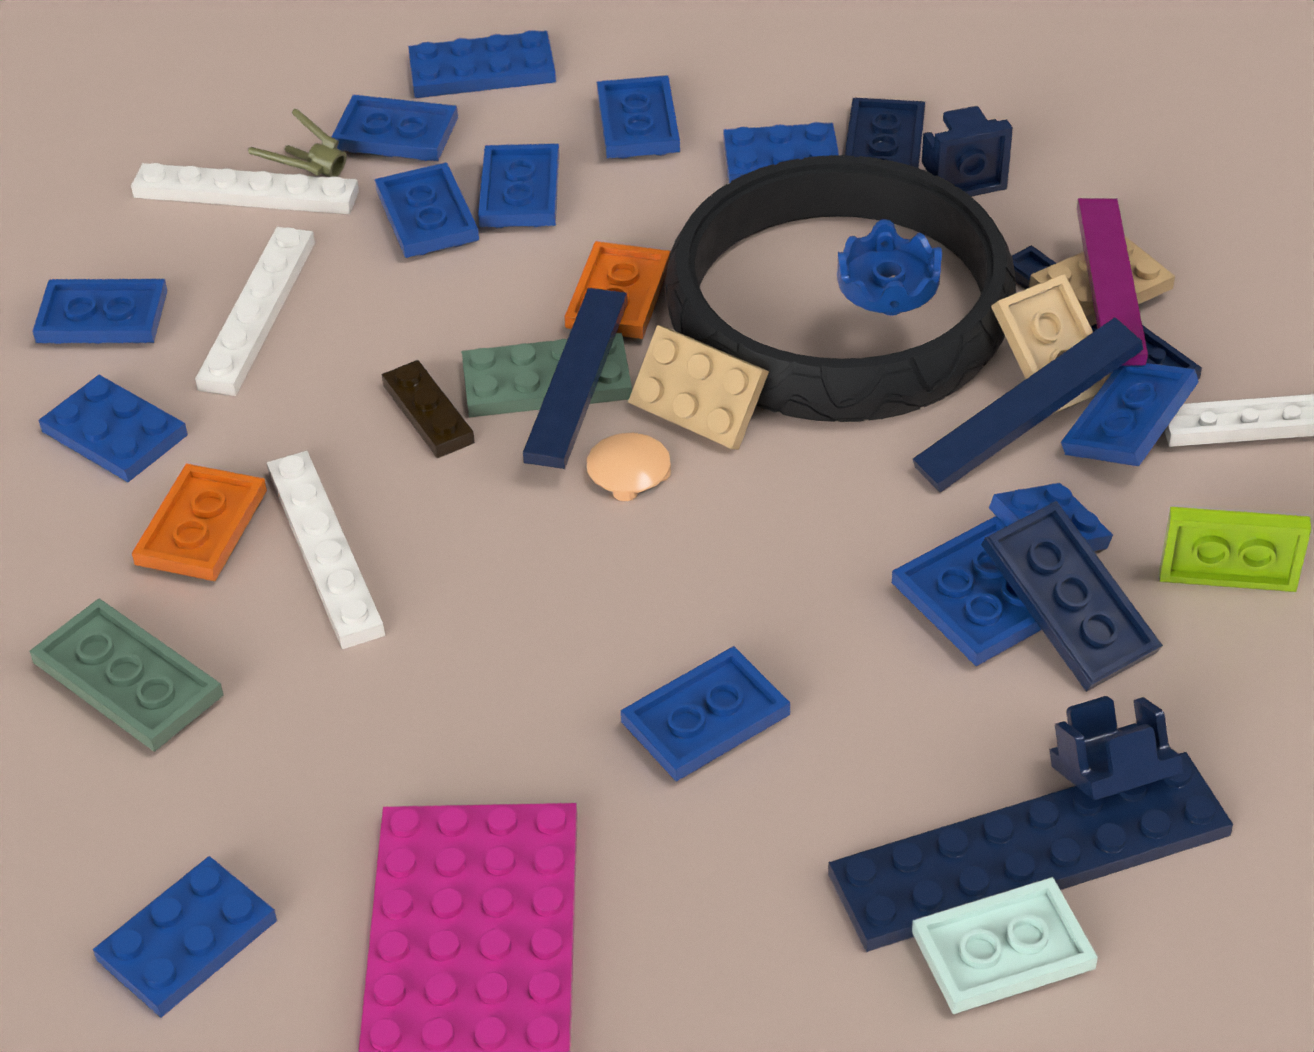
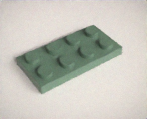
(519, 376)
(127, 674)

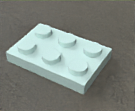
(1003, 945)

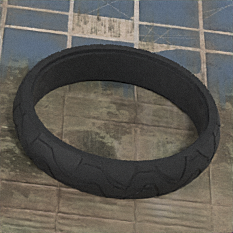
(846, 188)

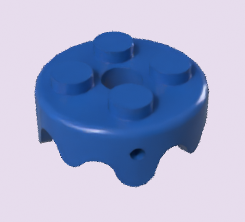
(872, 260)

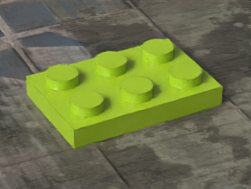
(1234, 549)

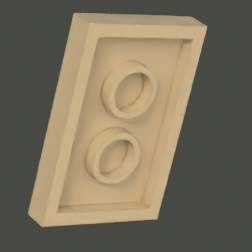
(1148, 276)
(1044, 325)
(698, 387)

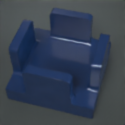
(971, 153)
(1110, 758)

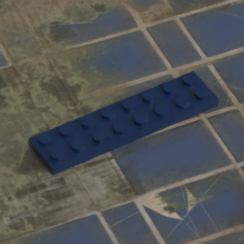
(1023, 844)

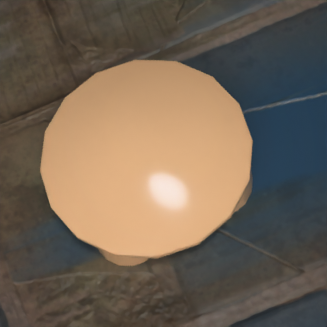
(628, 464)

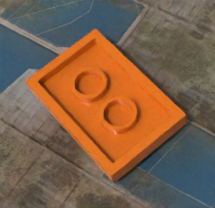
(627, 270)
(199, 522)

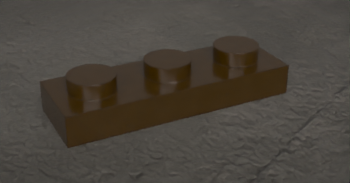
(428, 409)

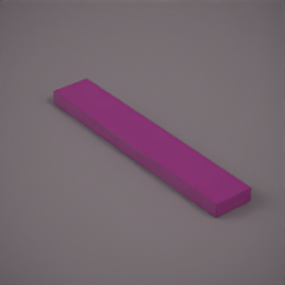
(1110, 267)

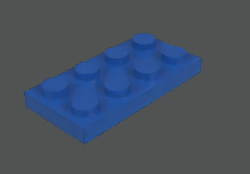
(481, 64)

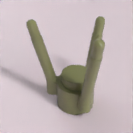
(321, 158)

